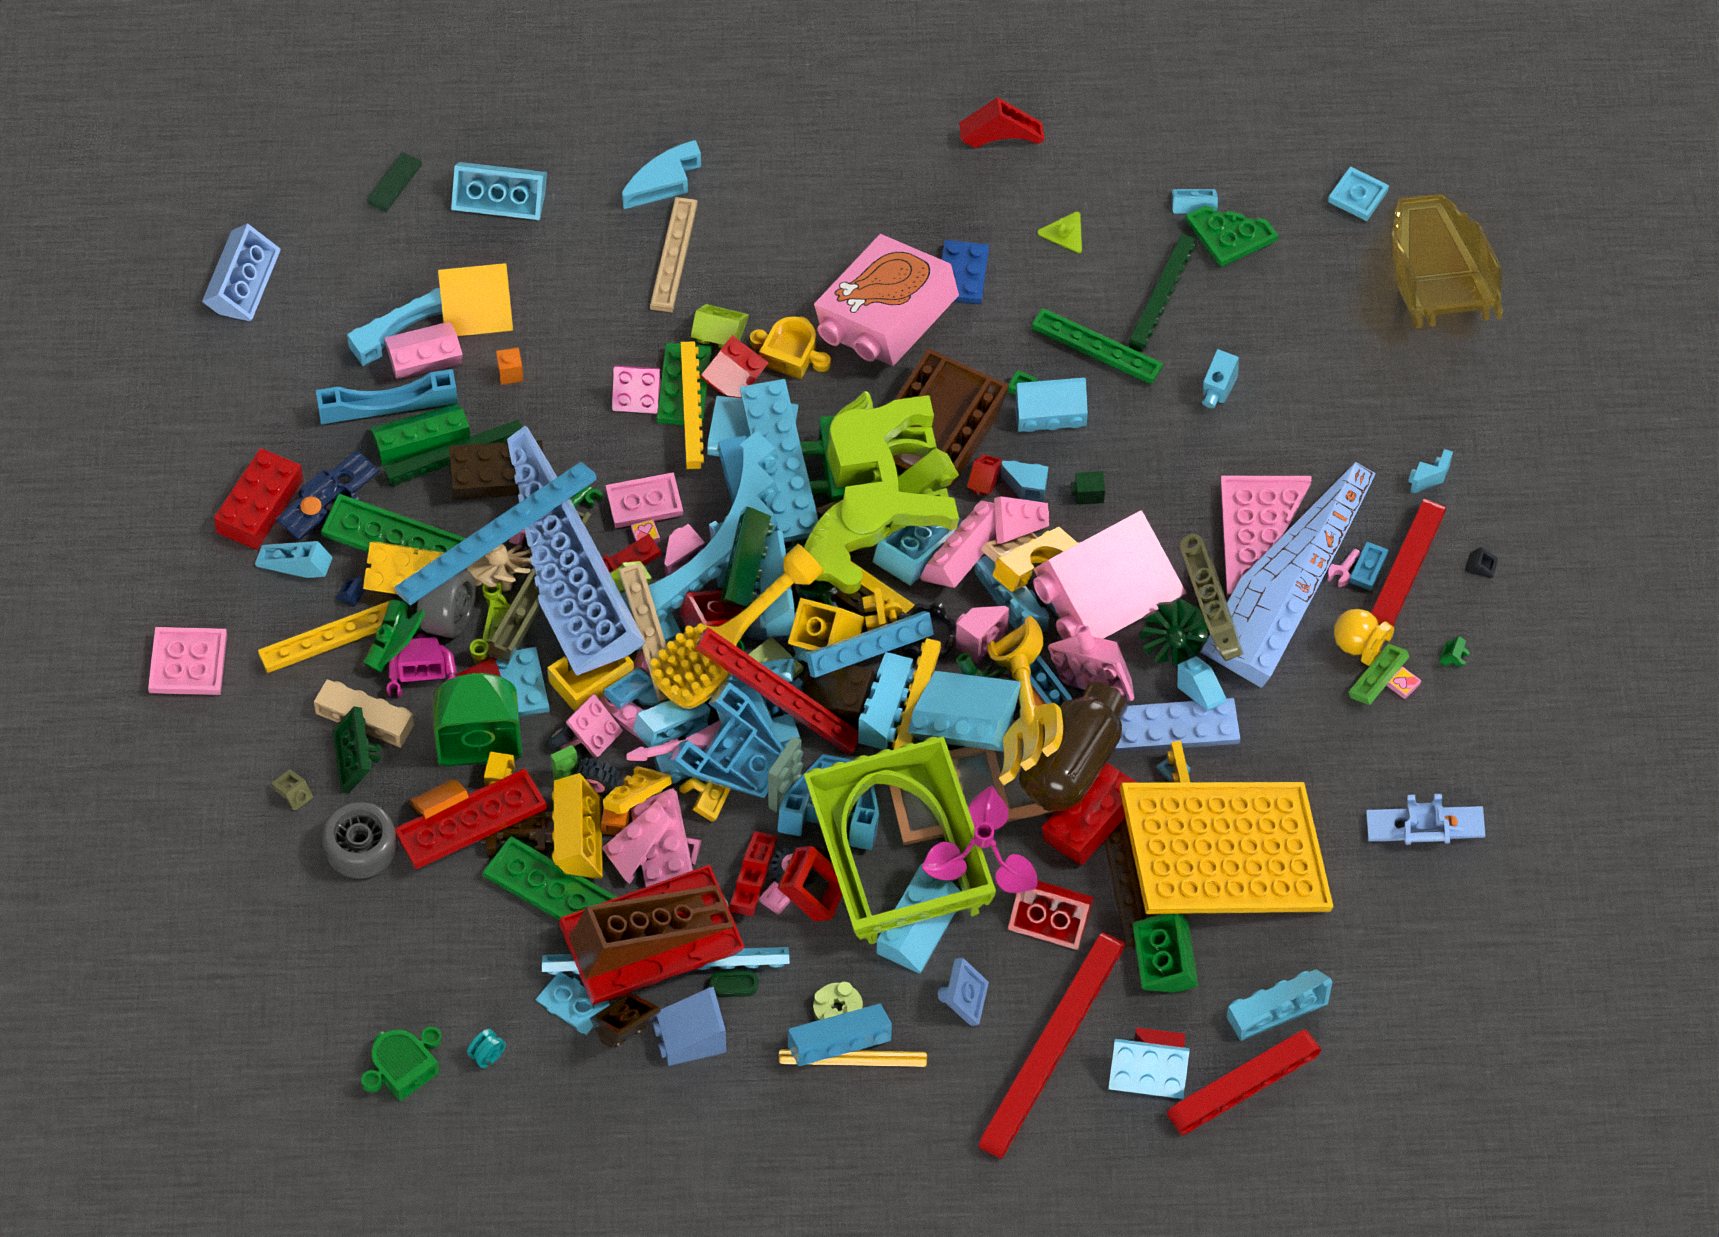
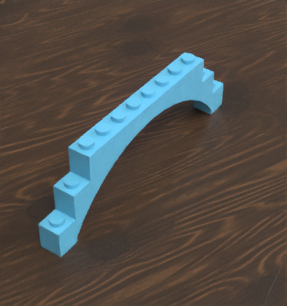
(753, 492)

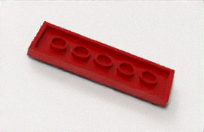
(471, 819)

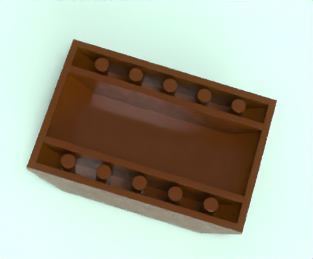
(962, 405)

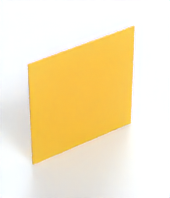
(476, 299)

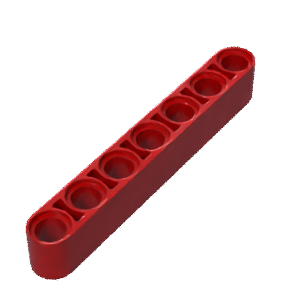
(1408, 562)
(1243, 1082)

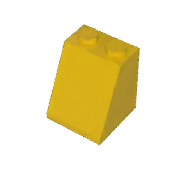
(822, 625)

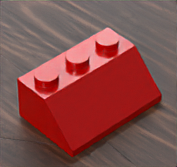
(1052, 914)

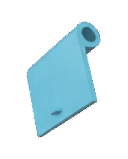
(730, 422)

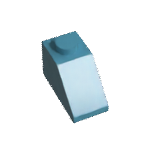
(1200, 683)

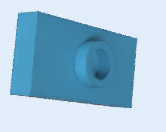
(628, 688)

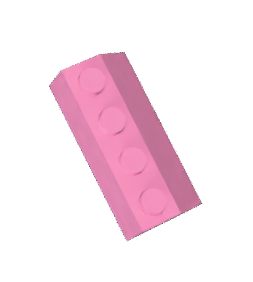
(962, 548)

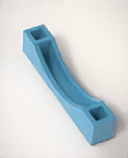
(344, 404)

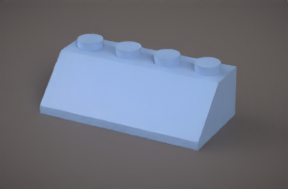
(241, 274)

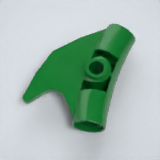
(392, 634)

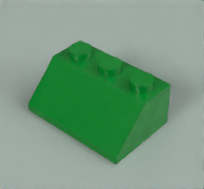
(1165, 953)

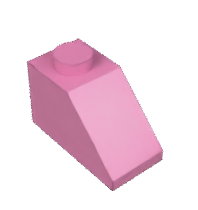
(682, 548)

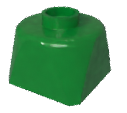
(474, 718)

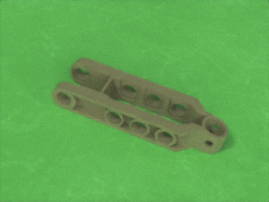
(1211, 597)

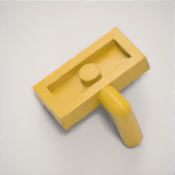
(710, 797)

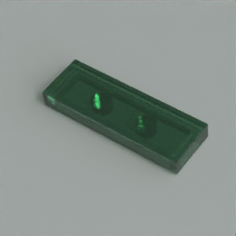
(394, 182)

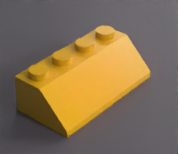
(577, 827)

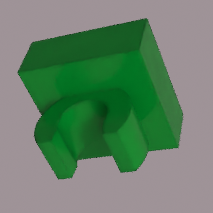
(1453, 651)

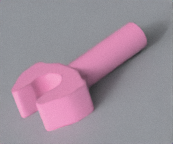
(1343, 569)

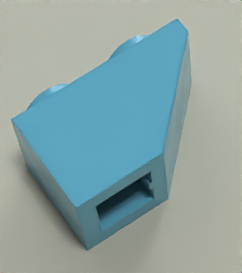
(1025, 479)

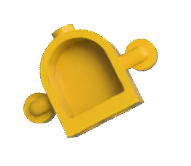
(790, 347)

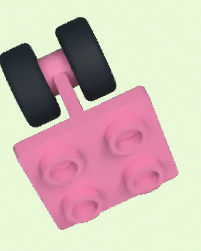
(593, 730)

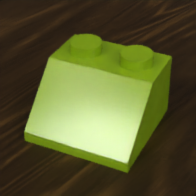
(717, 325)

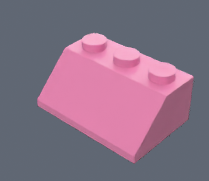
(423, 350)

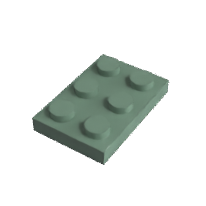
(784, 773)

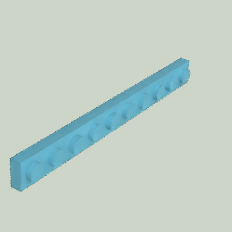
(749, 957)

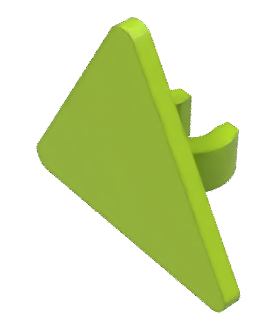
(1065, 232)

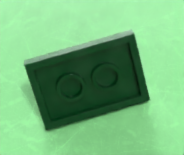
(353, 750)

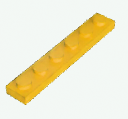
(322, 638)

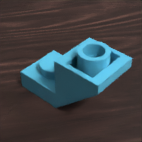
(1429, 475)

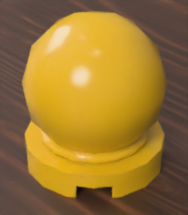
(1359, 633)

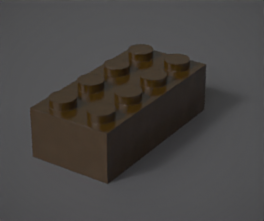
(482, 470)

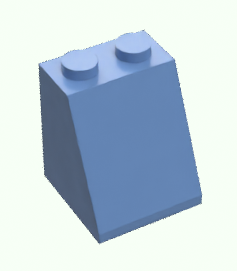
(691, 1028)

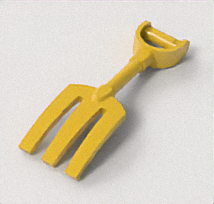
(1032, 717)

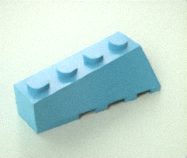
(1020, 602)
(885, 700)
(1279, 1004)

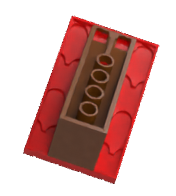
(651, 934)

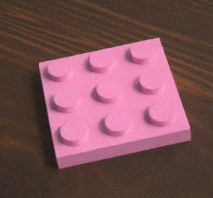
(187, 661)

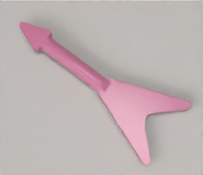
(699, 739)

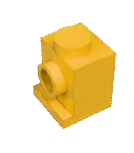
(498, 767)

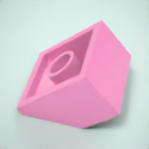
(980, 628)

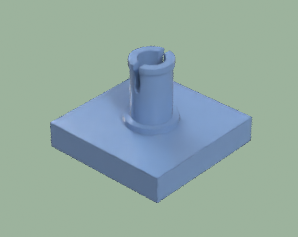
(965, 992)

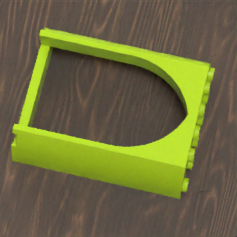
(930, 775)

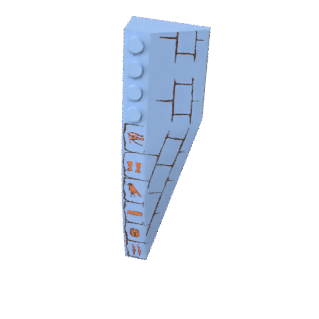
(1284, 580)

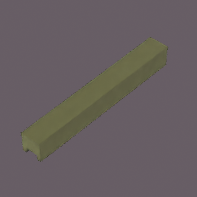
(519, 616)

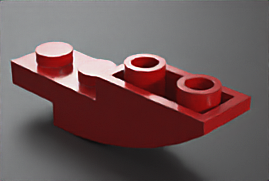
(641, 550)

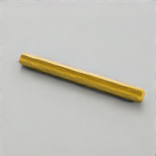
(866, 1058)

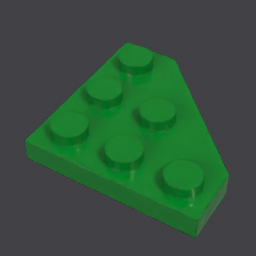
(1230, 234)

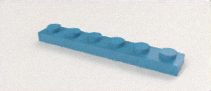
(869, 644)

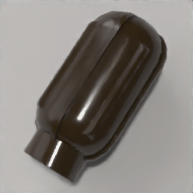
(1088, 740)

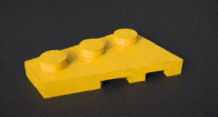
(636, 789)

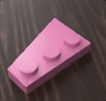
(1018, 517)
(633, 843)

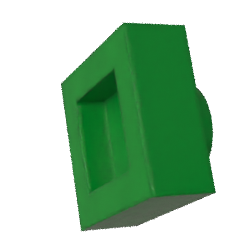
(1020, 377)

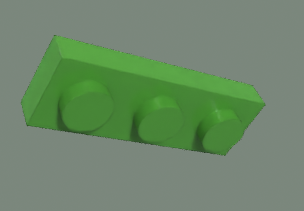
(1378, 674)

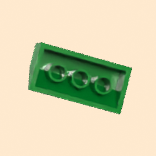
(419, 433)

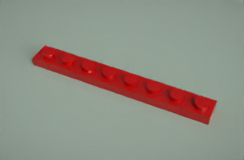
(777, 690)

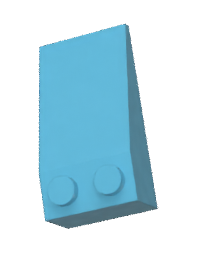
(910, 549)

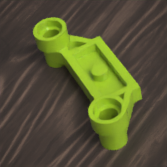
(497, 610)

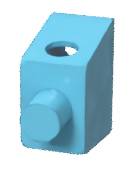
(1220, 378)

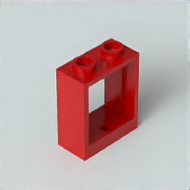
(795, 876)

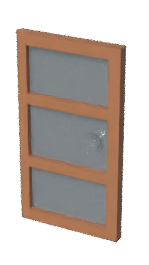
(976, 772)

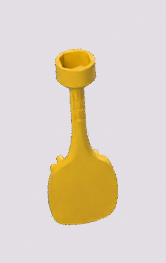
(691, 677)

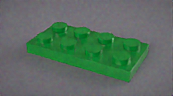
(671, 391)

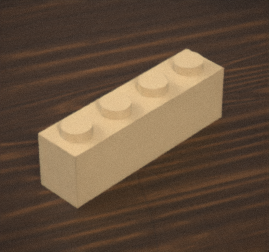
(382, 719)

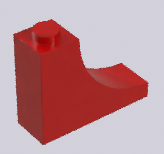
(999, 121)

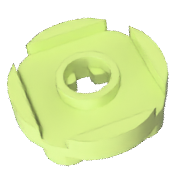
(836, 993)

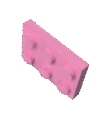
(644, 500)

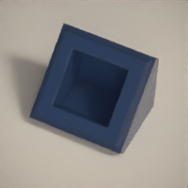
(351, 591)

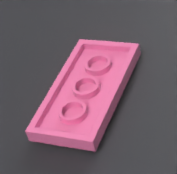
(671, 853)

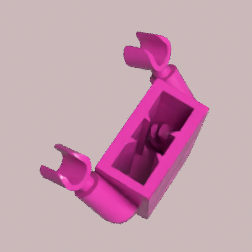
(420, 661)

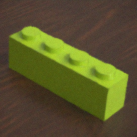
(928, 474)

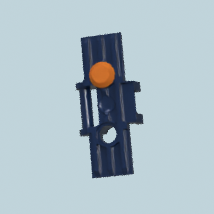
(322, 490)

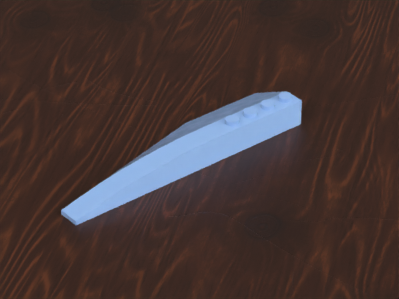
(570, 572)

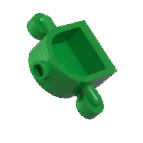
(402, 1061)

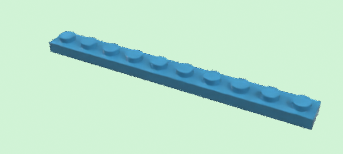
(495, 533)

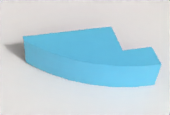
(662, 176)

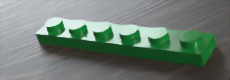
(1097, 346)

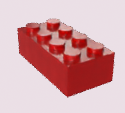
(258, 498)
(1088, 824)

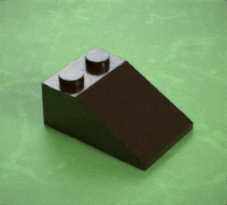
(842, 690)
(623, 1019)

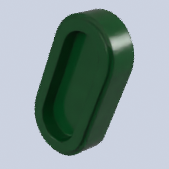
(734, 983)

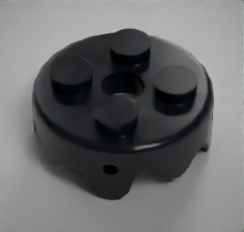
(943, 629)

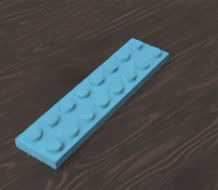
(771, 413)

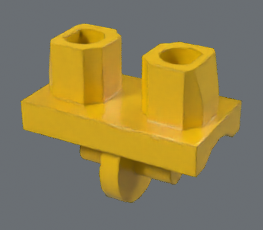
(877, 603)

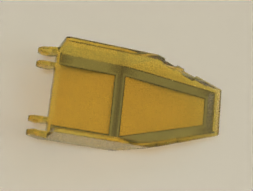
(1443, 260)

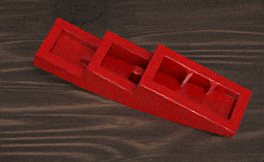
(753, 873)

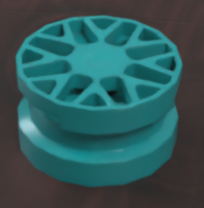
(486, 1048)

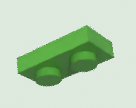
(564, 762)

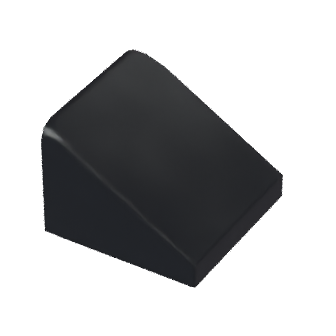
(1481, 563)

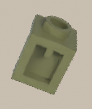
(293, 789)

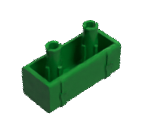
(820, 447)

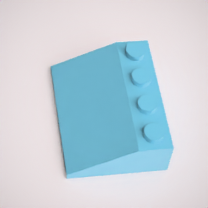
(965, 710)

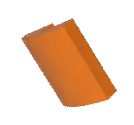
(439, 798)

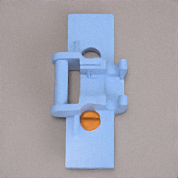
(1450, 821)

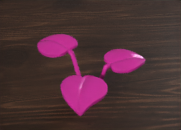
(988, 814)

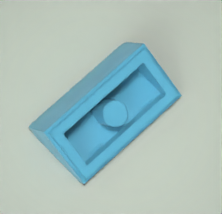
(1192, 199)

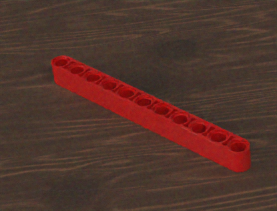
(1051, 1045)

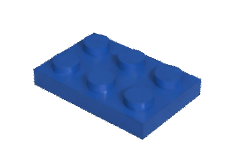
(968, 267)

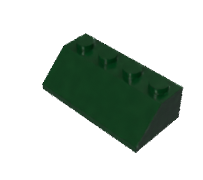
(745, 558)

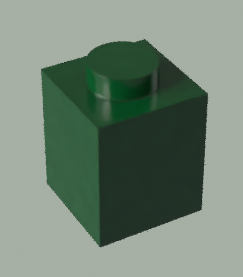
(1088, 487)

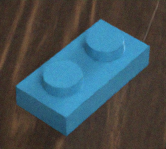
(1368, 566)

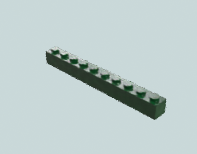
(1161, 293)
(439, 457)

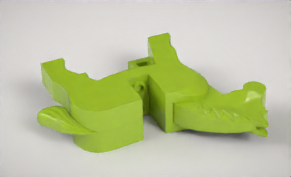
(862, 453)

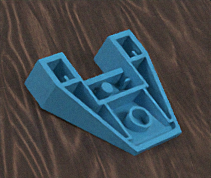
(738, 752)
(799, 808)

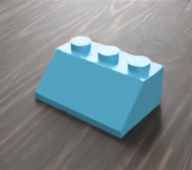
(1051, 404)

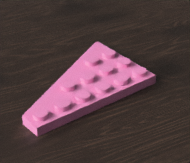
(1256, 517)

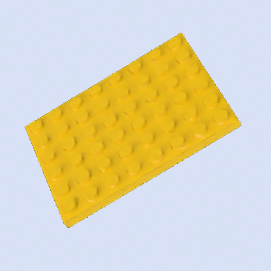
(1225, 847)

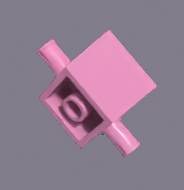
(1089, 660)

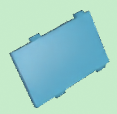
(570, 1002)

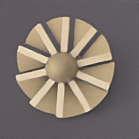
(500, 566)

